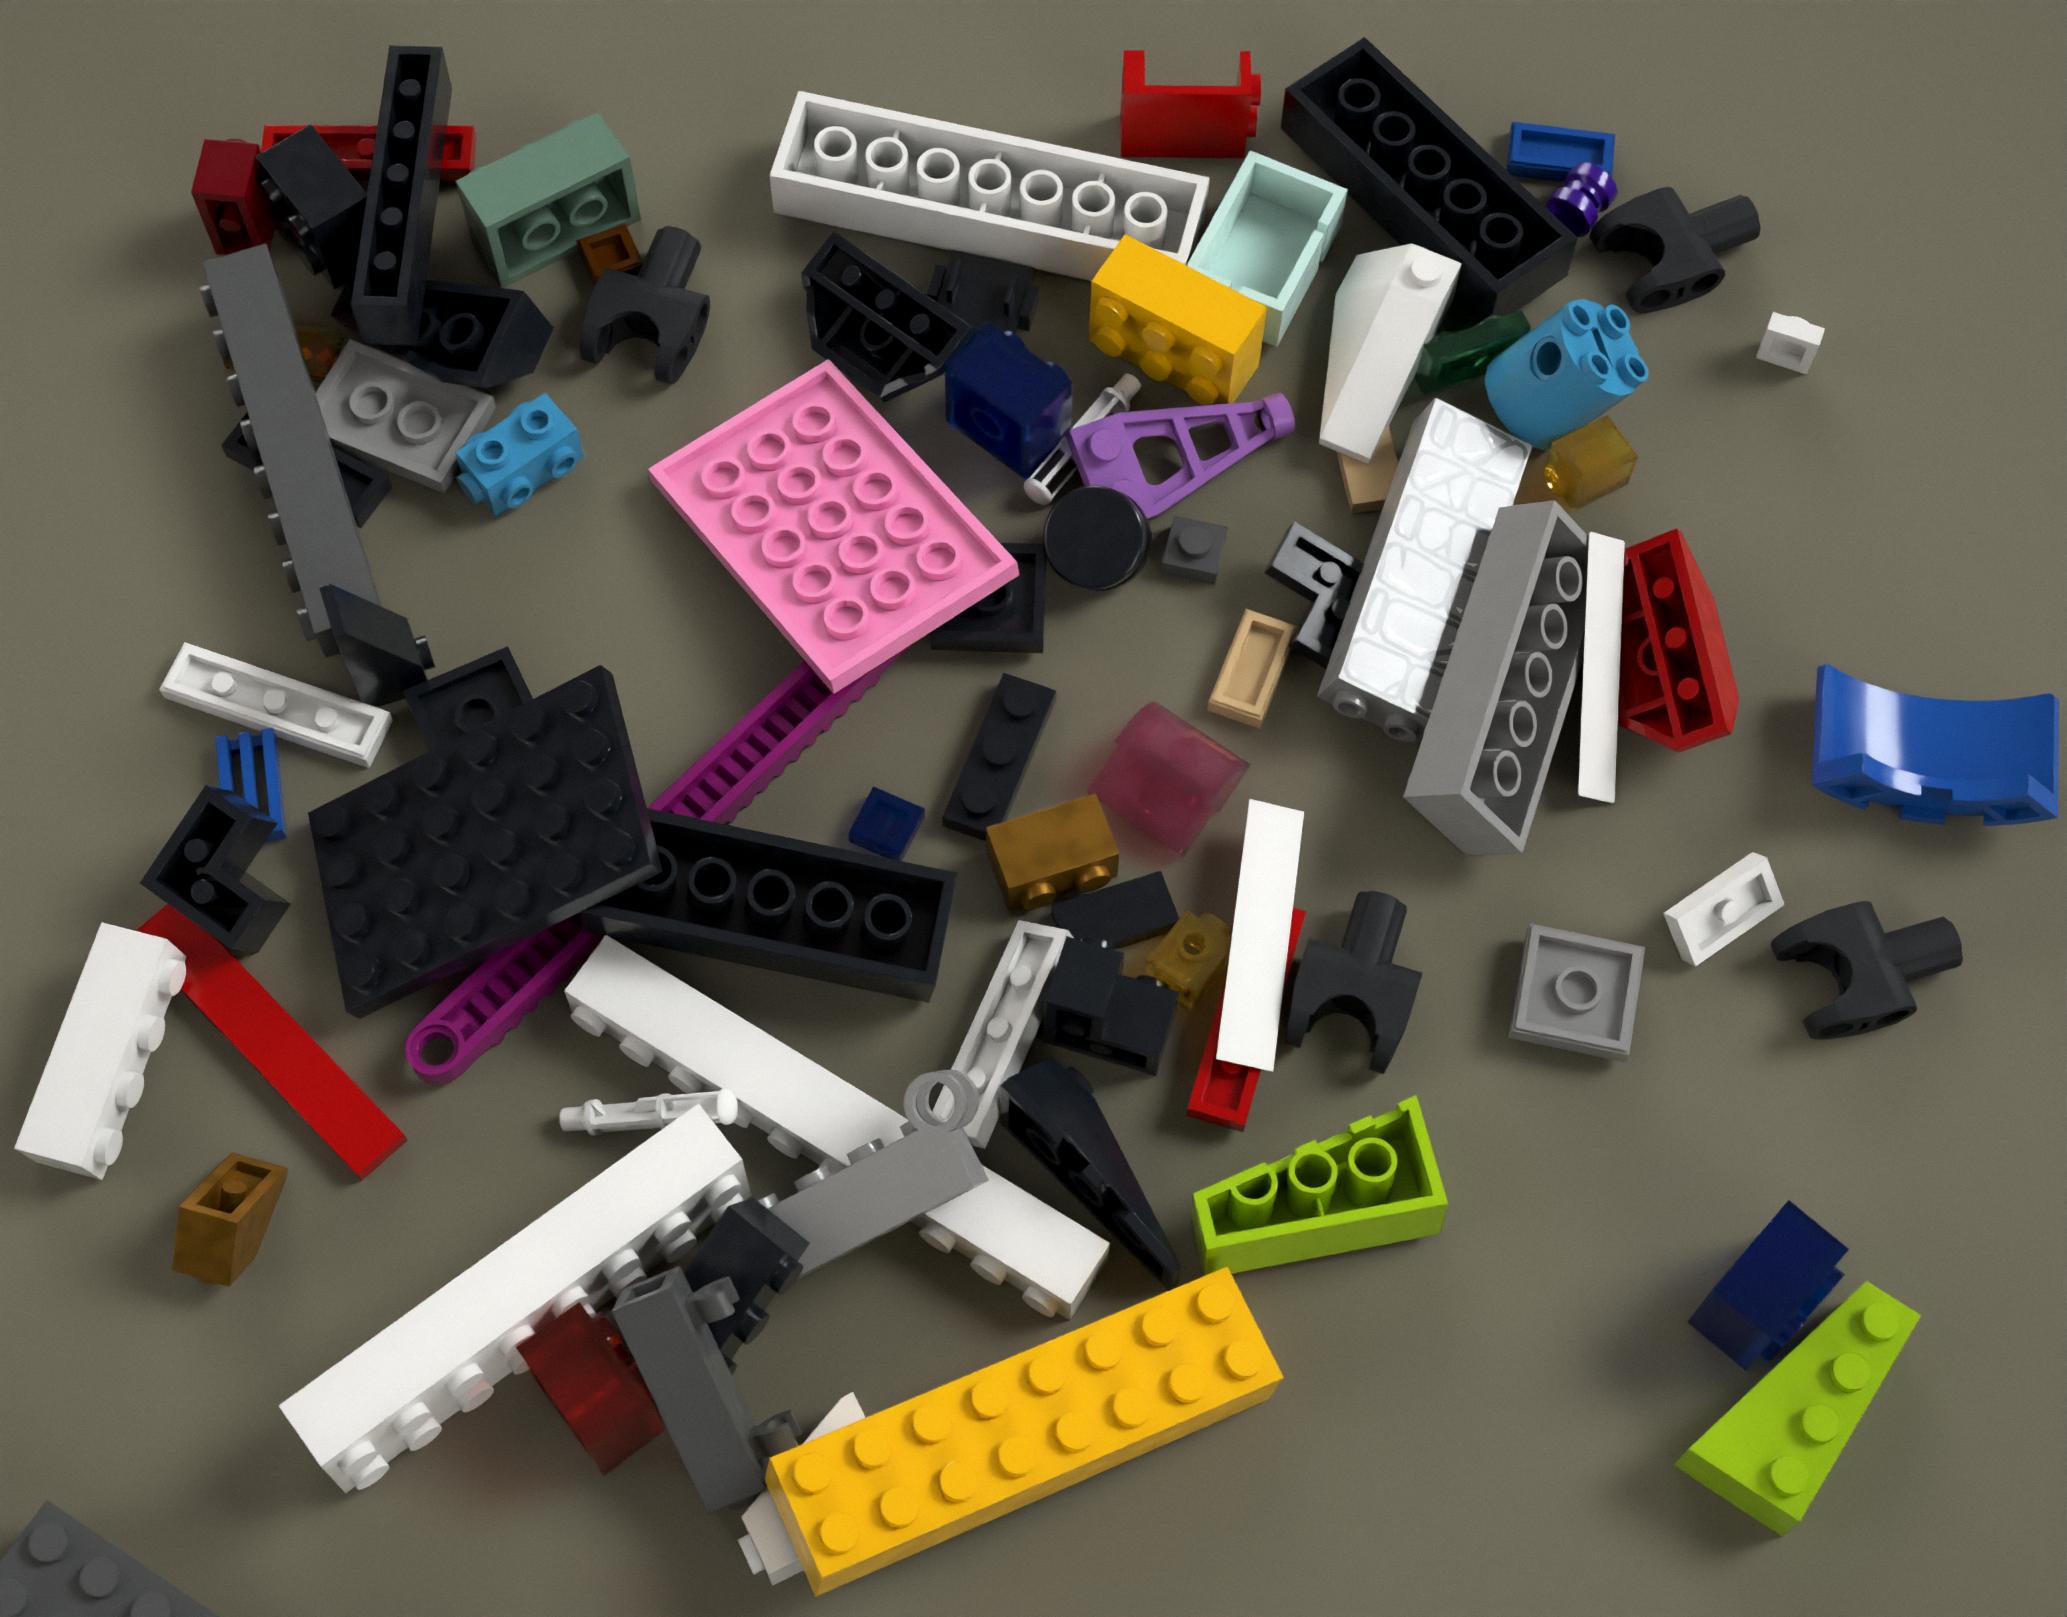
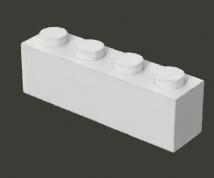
(102, 1052)

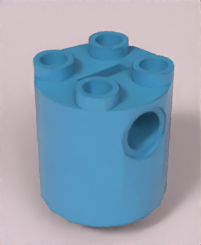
(1565, 372)

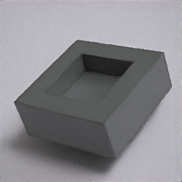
(1194, 550)

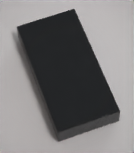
(1120, 912)

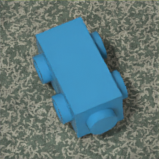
(518, 455)

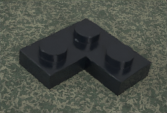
(1321, 576)

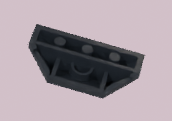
(876, 322)

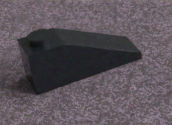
(376, 647)

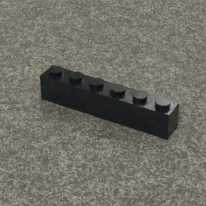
(402, 196)

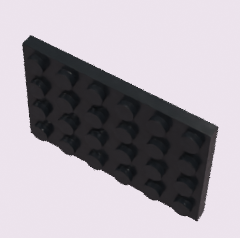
(482, 842)

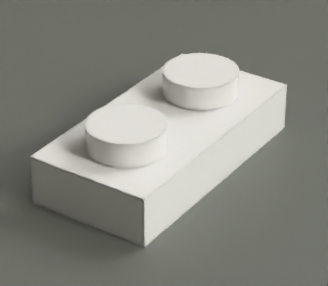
(1724, 908)

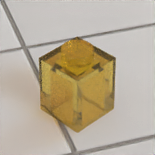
(1589, 463)

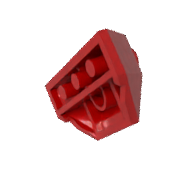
(1673, 649)

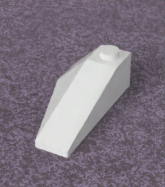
(1379, 326)

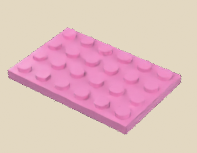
(833, 525)

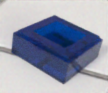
(886, 824)

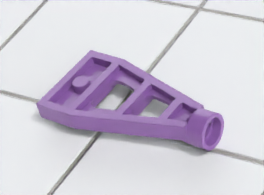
(1107, 455)

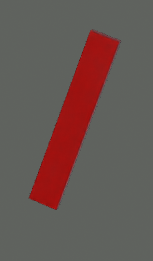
(279, 1047)

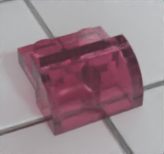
(1167, 776)

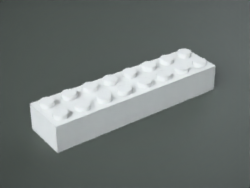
(977, 189)
(467, 1333)

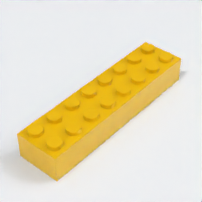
(1020, 1430)

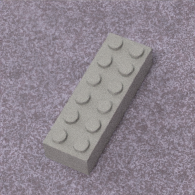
(1506, 683)

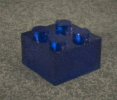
(1007, 399)
(1771, 1288)

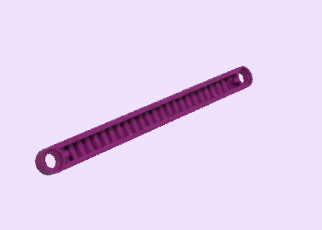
(710, 790)

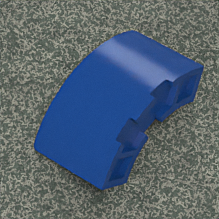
(1936, 752)

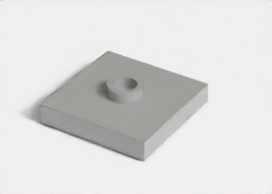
(1577, 992)

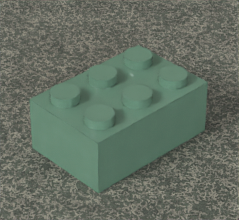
(547, 197)

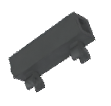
(695, 1389)

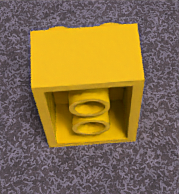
(1175, 323)

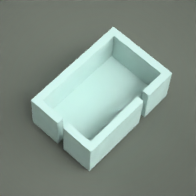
(1271, 237)

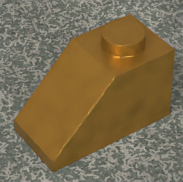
(226, 1219)

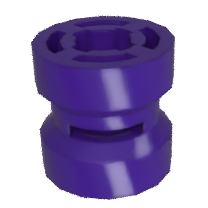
(1585, 194)

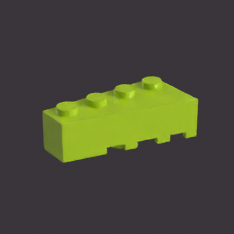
(1326, 1198)
(1795, 1422)

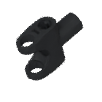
(1675, 243)
(650, 306)
(1867, 965)
(1358, 979)

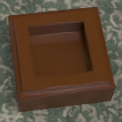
(610, 250)

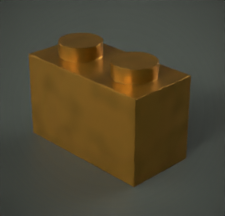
(1052, 853)

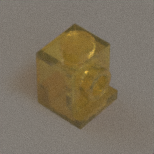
(1186, 972)

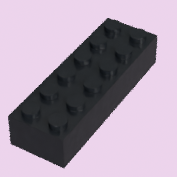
(1427, 179)
(786, 907)

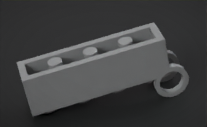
(890, 1182)

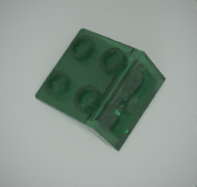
(1466, 347)

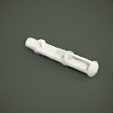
(1112, 399)
(648, 1112)

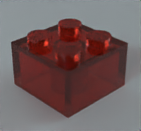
(586, 1380)

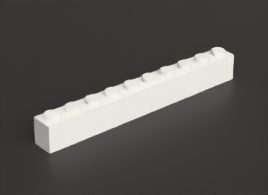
(825, 1119)

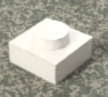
(1790, 342)

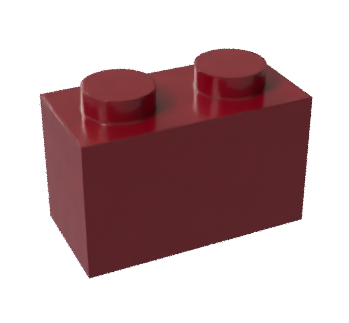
(230, 197)

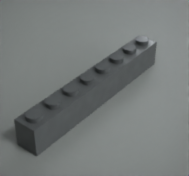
(288, 433)

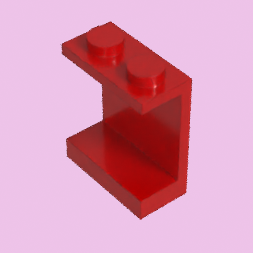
(1186, 118)

